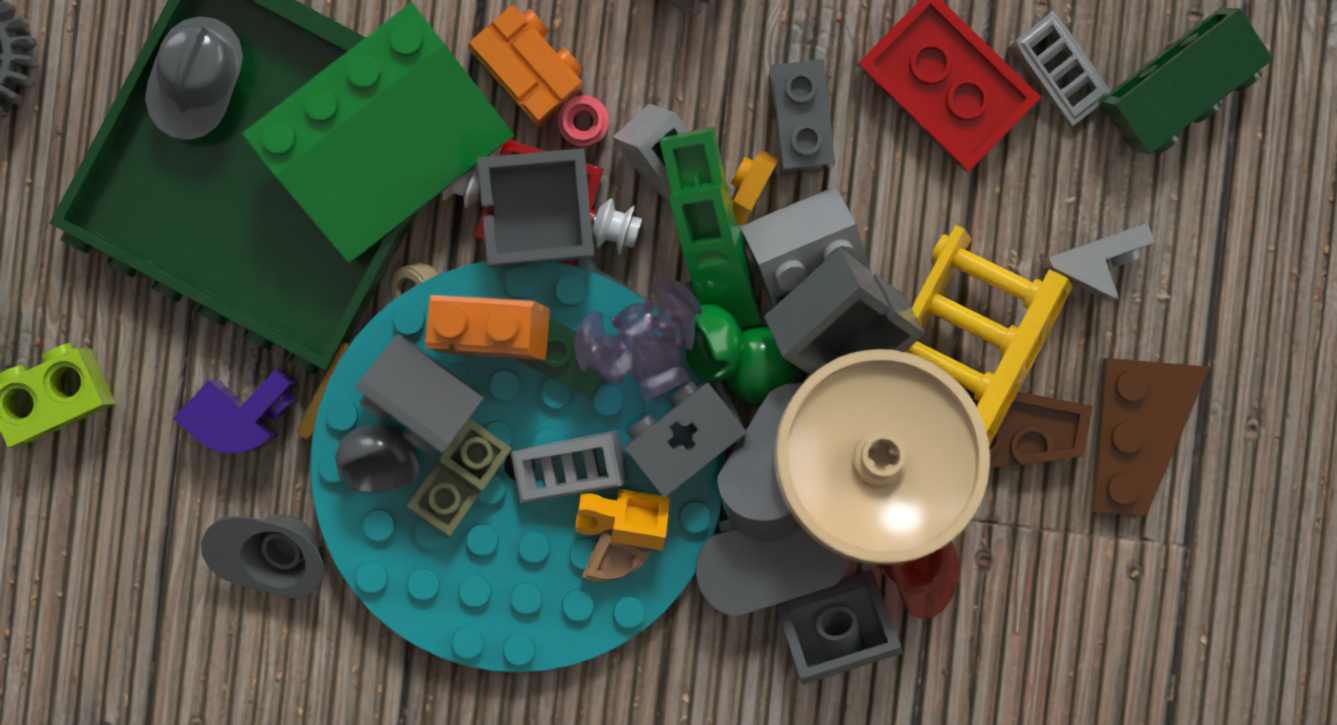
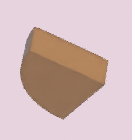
(613, 560)

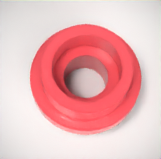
(579, 105)

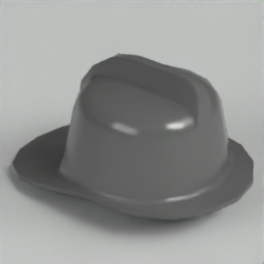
(193, 77)
(265, 554)

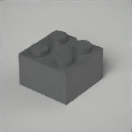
(537, 208)
(841, 313)

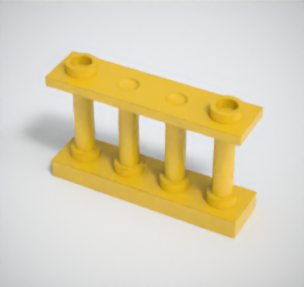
(1017, 344)

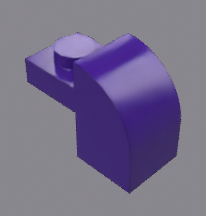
(227, 423)

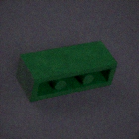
(1187, 81)

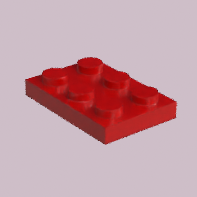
(948, 81)

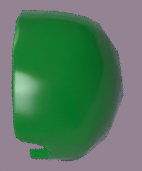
(716, 345)
(761, 367)

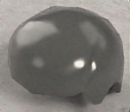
(376, 458)

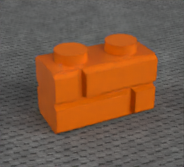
(526, 64)
(487, 327)

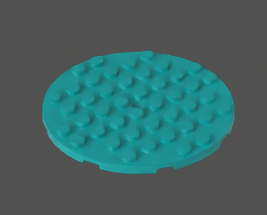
(510, 573)

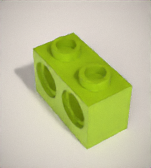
(52, 406)

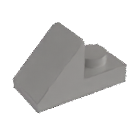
(1087, 263)

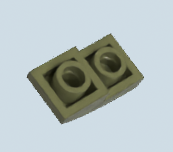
(458, 478)

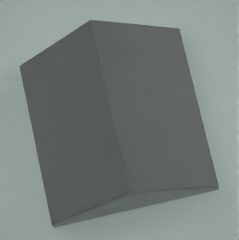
(839, 628)

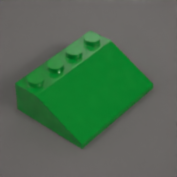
(379, 133)

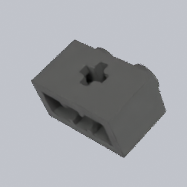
(802, 116)
(713, 433)

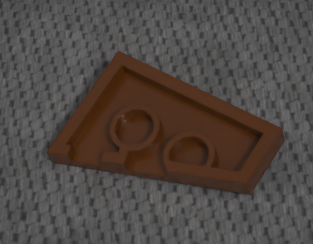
(1138, 430)
(1039, 431)

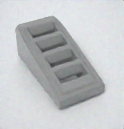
(1064, 42)
(614, 459)

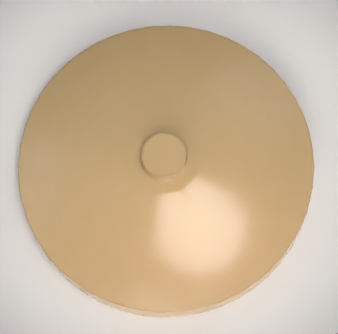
(882, 457)

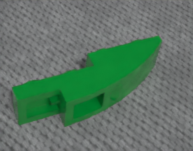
(707, 225)

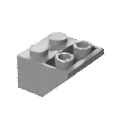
(799, 239)

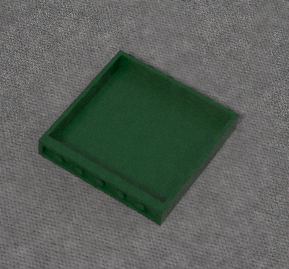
(210, 210)

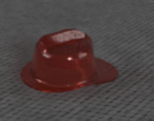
(926, 582)

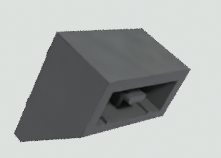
(418, 394)

